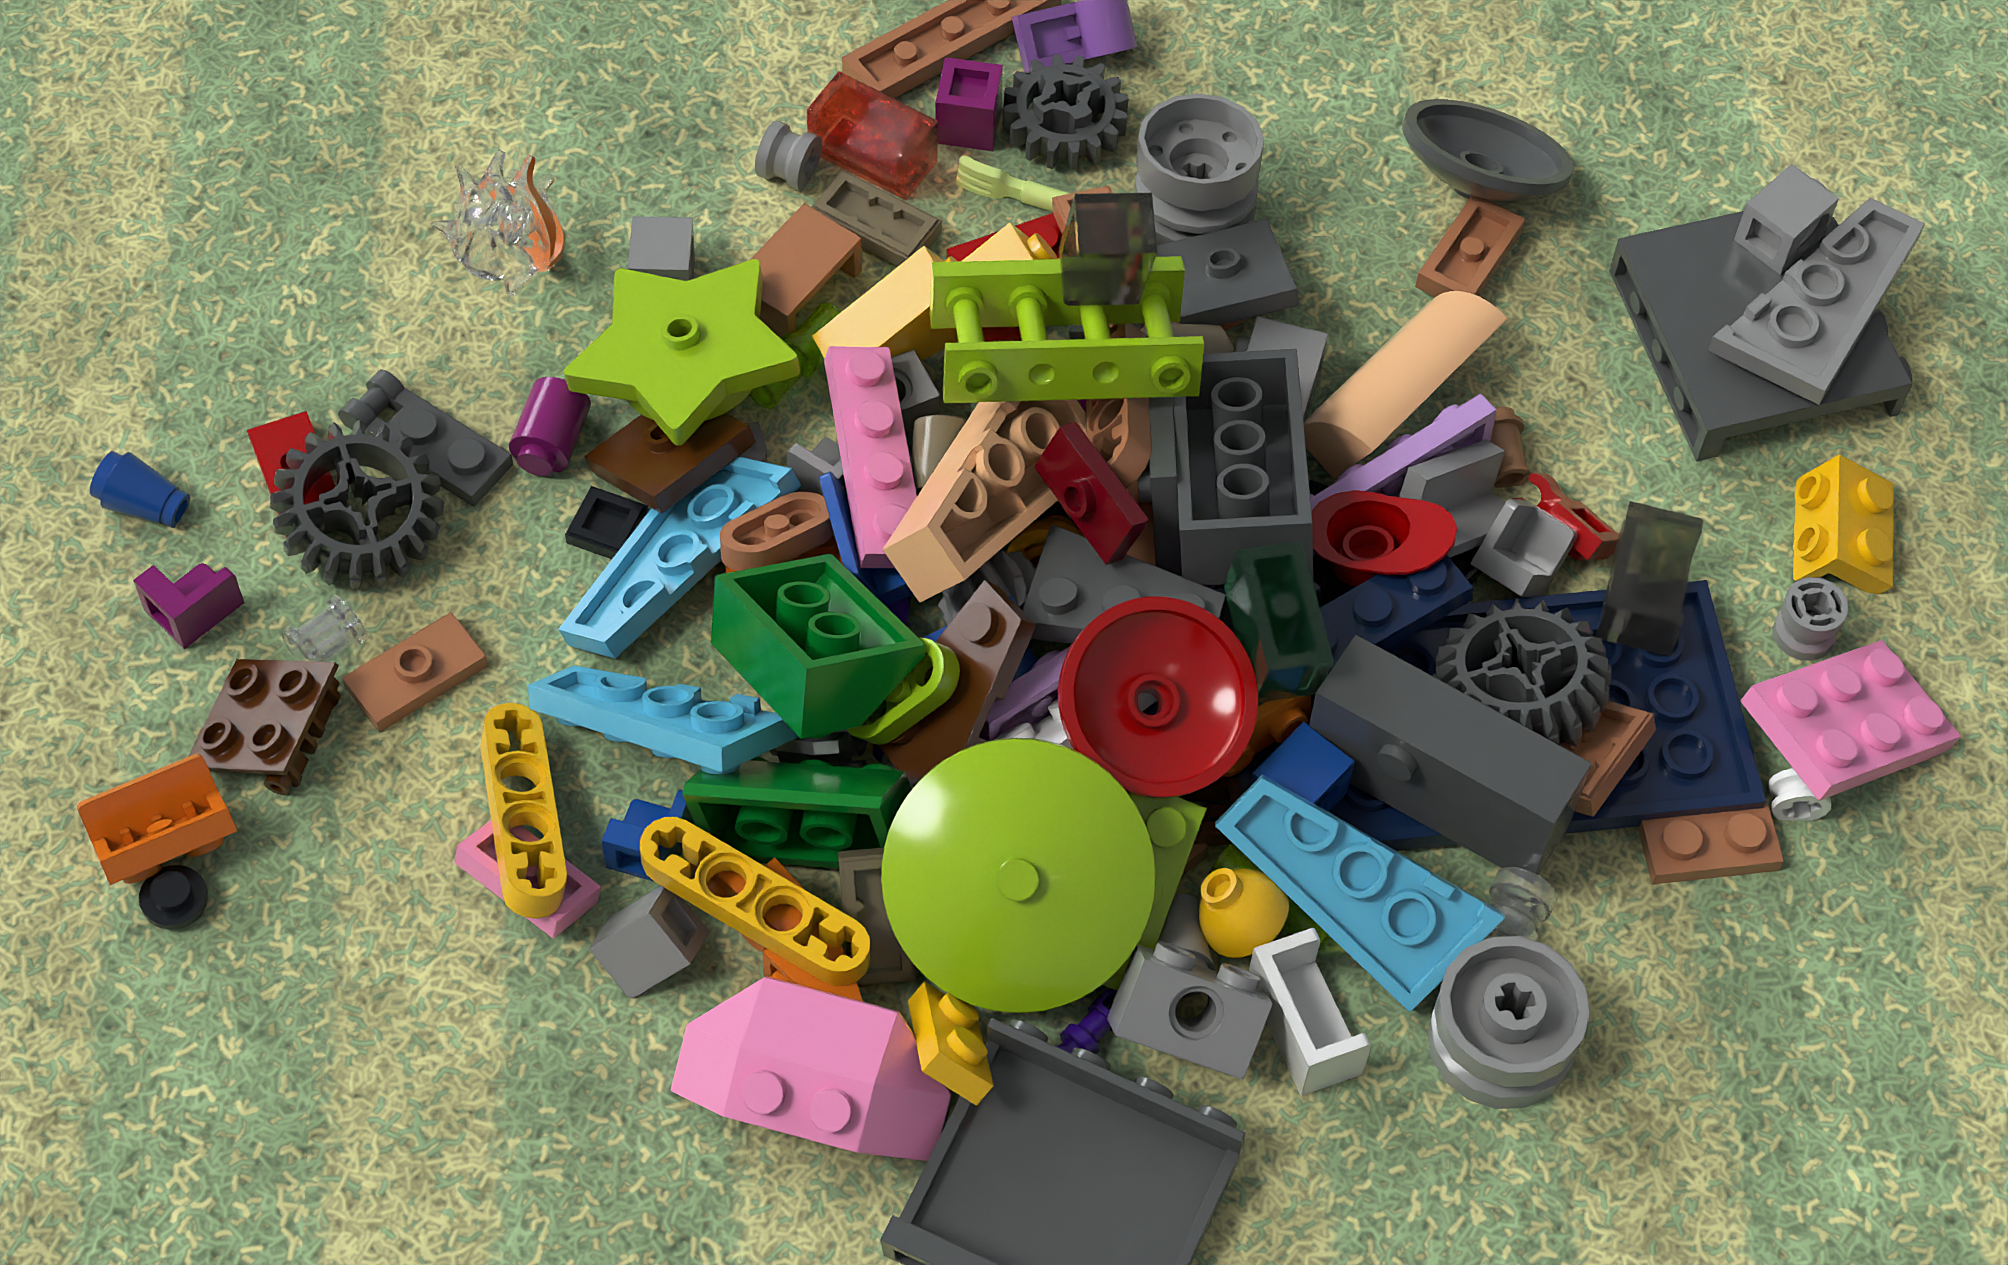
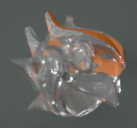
(505, 225)

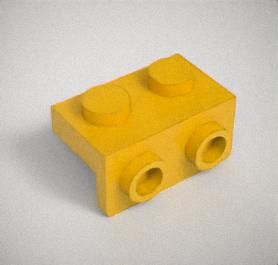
(1844, 525)

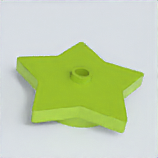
(684, 347)

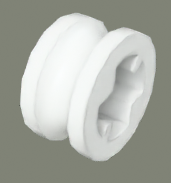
(1794, 798)

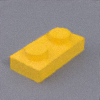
(950, 1042)

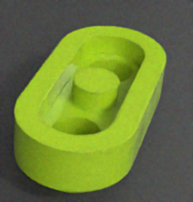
(912, 697)

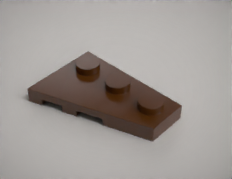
(989, 645)

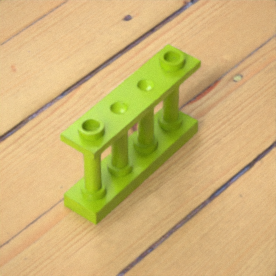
(1040, 369)

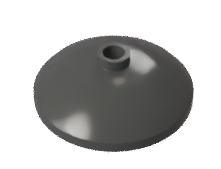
(1485, 151)

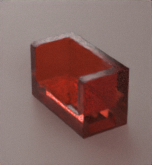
(874, 135)

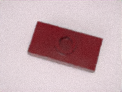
(1091, 493)

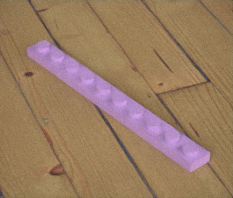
(1451, 430)

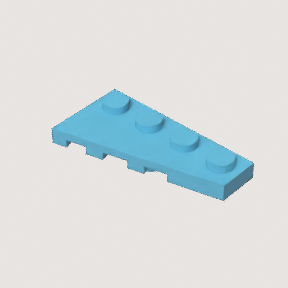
(669, 556)

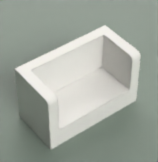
(1305, 1014)

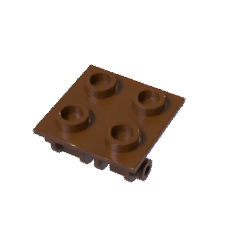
(268, 718)

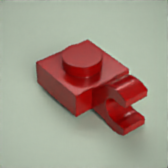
(1595, 537)

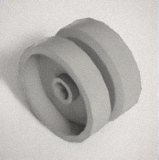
(1508, 1022)

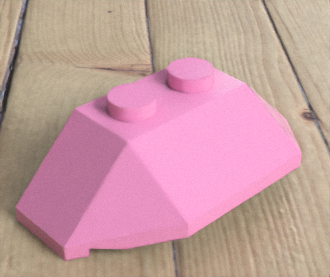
(814, 1070)

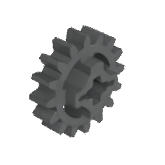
(1064, 111)

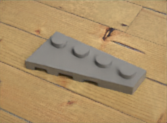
(1823, 304)

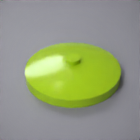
(1018, 875)

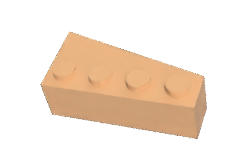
(979, 493)

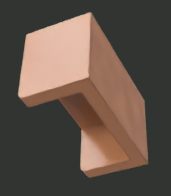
(800, 262)

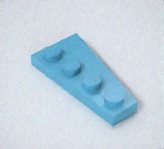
(664, 718)
(1365, 895)

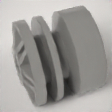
(1199, 164)

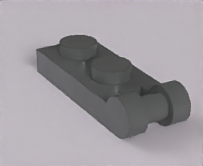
(457, 454)

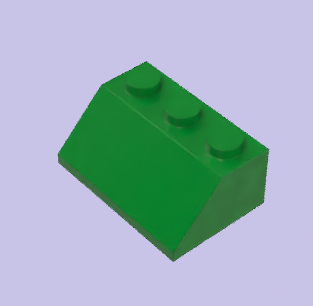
(812, 642)
(797, 810)

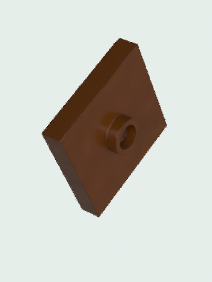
(657, 471)

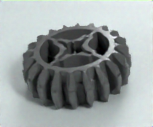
(404, 486)
(1530, 669)

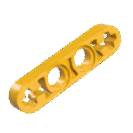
(518, 808)
(760, 893)

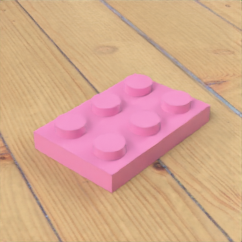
(1850, 719)

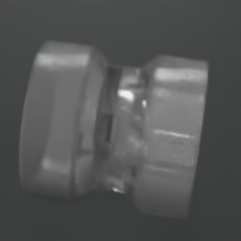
(1524, 900)

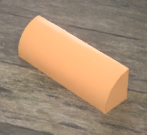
(1398, 378)

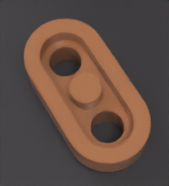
(776, 531)

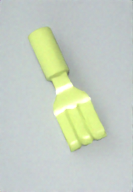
(998, 184)

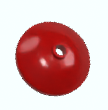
(1191, 669)

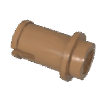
(1506, 435)

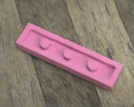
(870, 446)

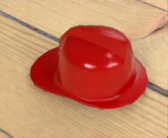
(1380, 534)

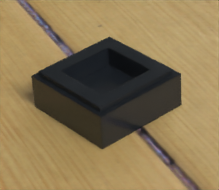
(604, 522)

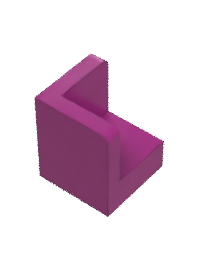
(969, 103)
(191, 603)

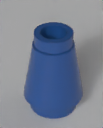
(137, 490)

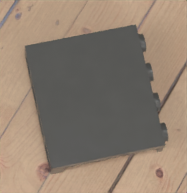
(1689, 285)
(1066, 1167)

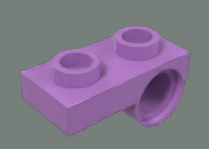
(1074, 29)

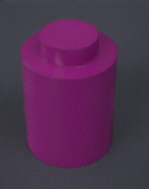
(549, 427)

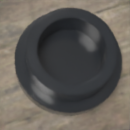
(173, 897)

